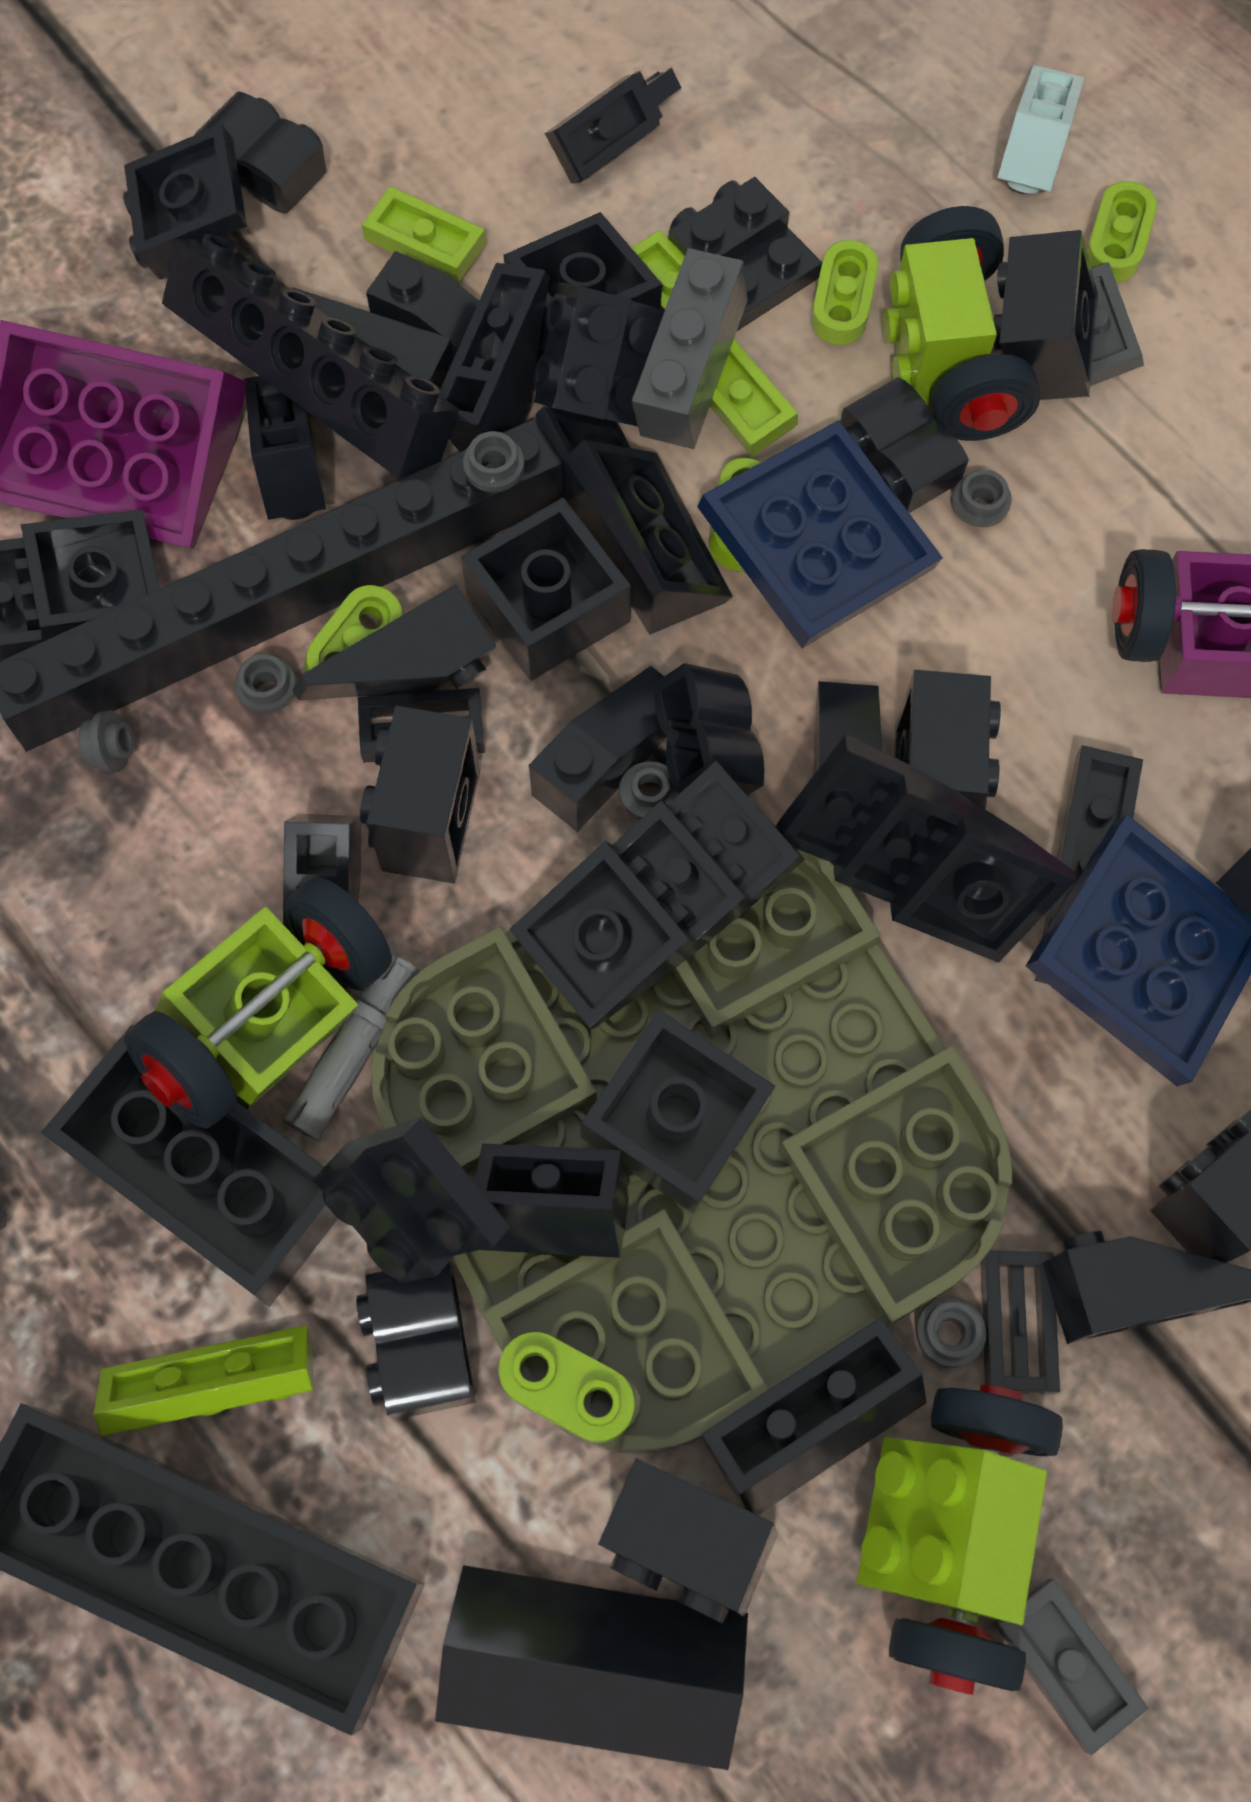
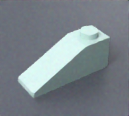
(1040, 129)

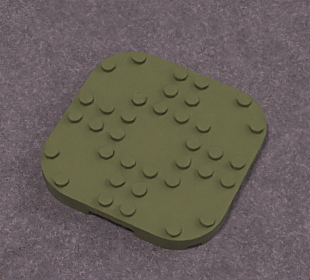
(842, 1205)

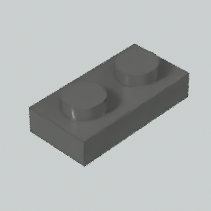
(1114, 340)
(1073, 1668)

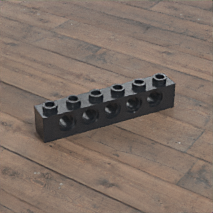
(309, 355)

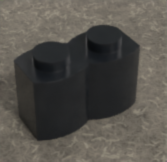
(273, 155)
(905, 443)
(708, 721)
(418, 1344)

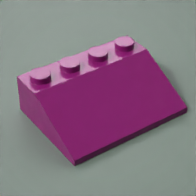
(112, 431)

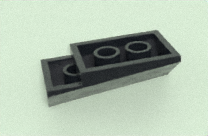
(635, 518)
(592, 1668)

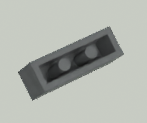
(690, 348)

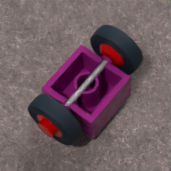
(1189, 616)

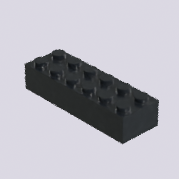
(199, 1569)

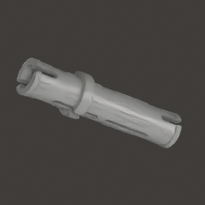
(348, 1053)

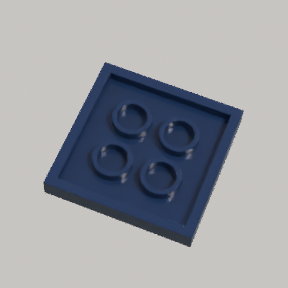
(819, 533)
(1148, 951)

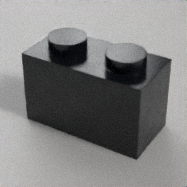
(556, 1198)

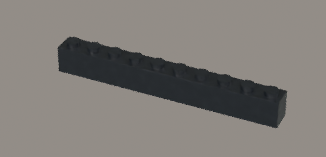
(266, 591)

